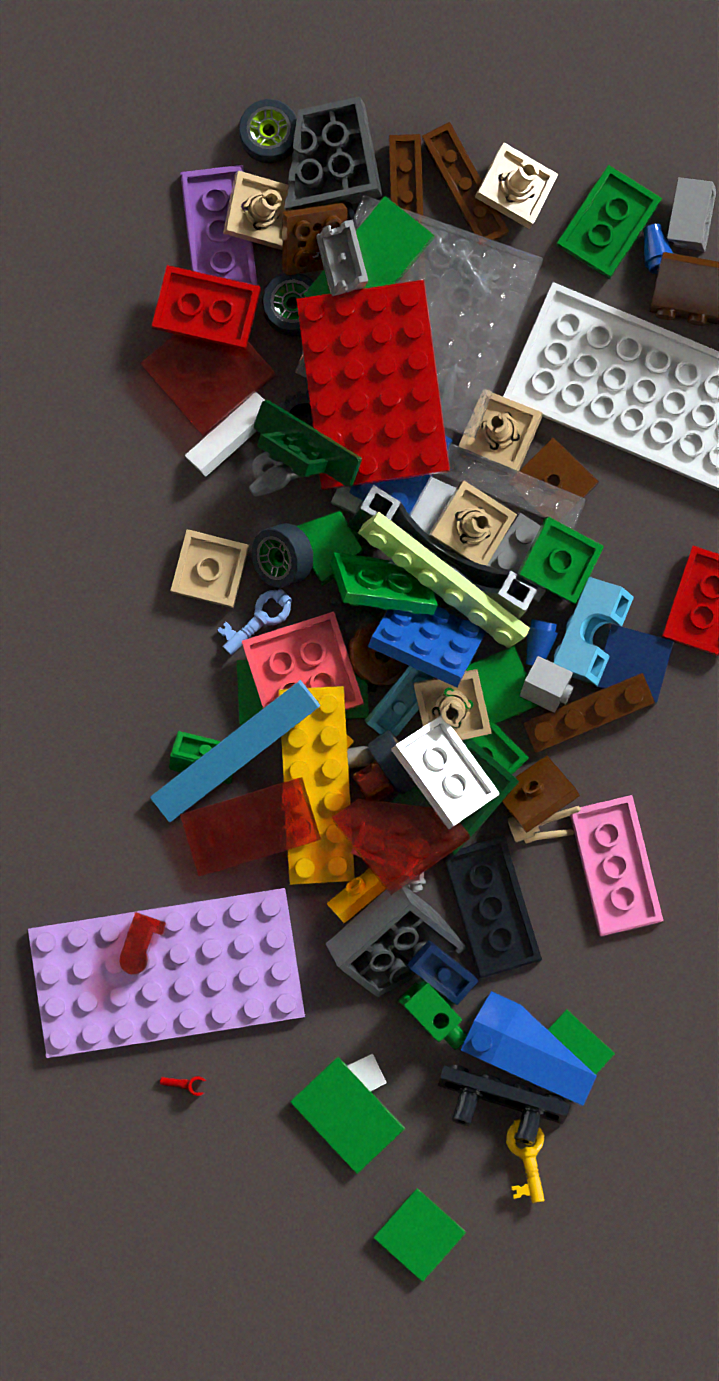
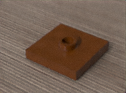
(559, 468)
(539, 794)

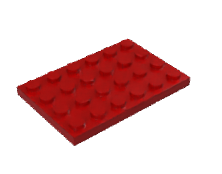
(375, 380)

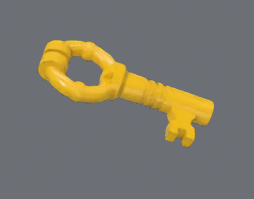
(528, 1155)

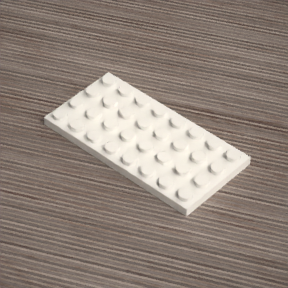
(623, 383)

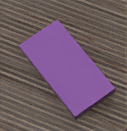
(206, 207)

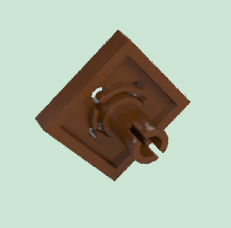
(300, 233)

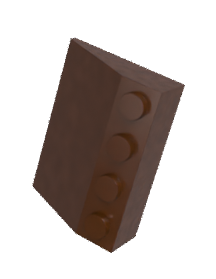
(686, 289)

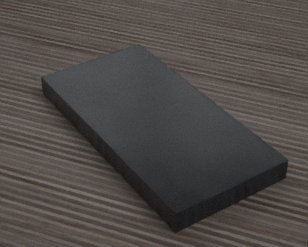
(492, 907)

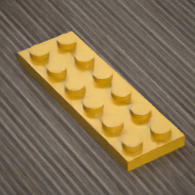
(319, 755)

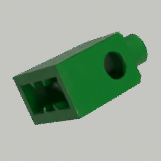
(328, 536)
(424, 1005)

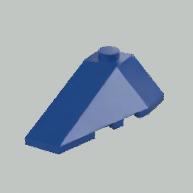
(521, 1045)

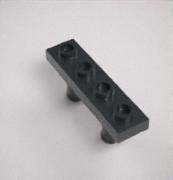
(517, 1097)

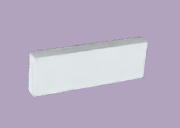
(226, 436)

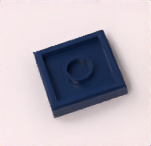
(633, 654)

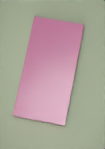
(616, 866)

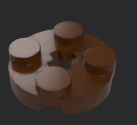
(365, 663)

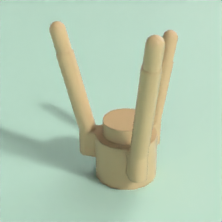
(519, 833)

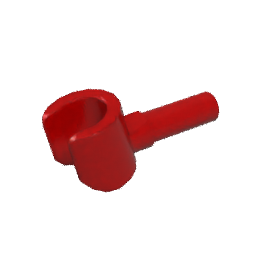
(183, 1084)

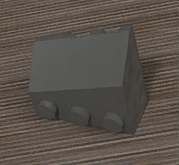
(332, 156)
(387, 937)

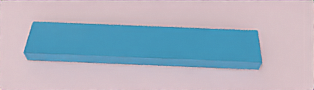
(235, 751)

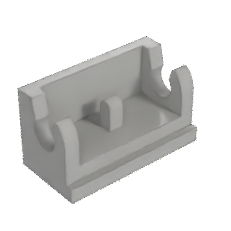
(692, 214)
(342, 258)

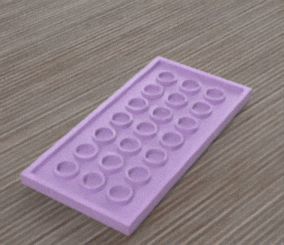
(211, 972)

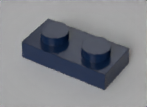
(442, 972)

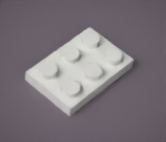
(445, 771)

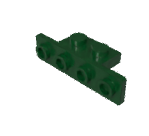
(302, 446)

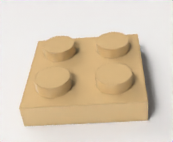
(210, 568)

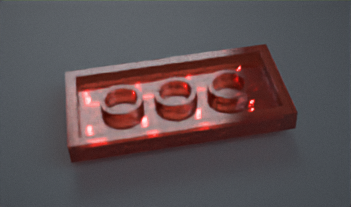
(250, 826)

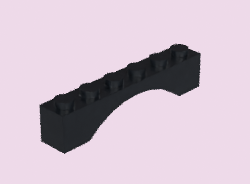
(499, 584)

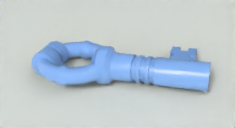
(260, 619)

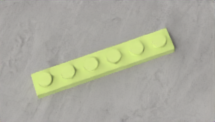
(443, 580)

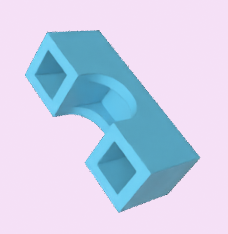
(597, 605)

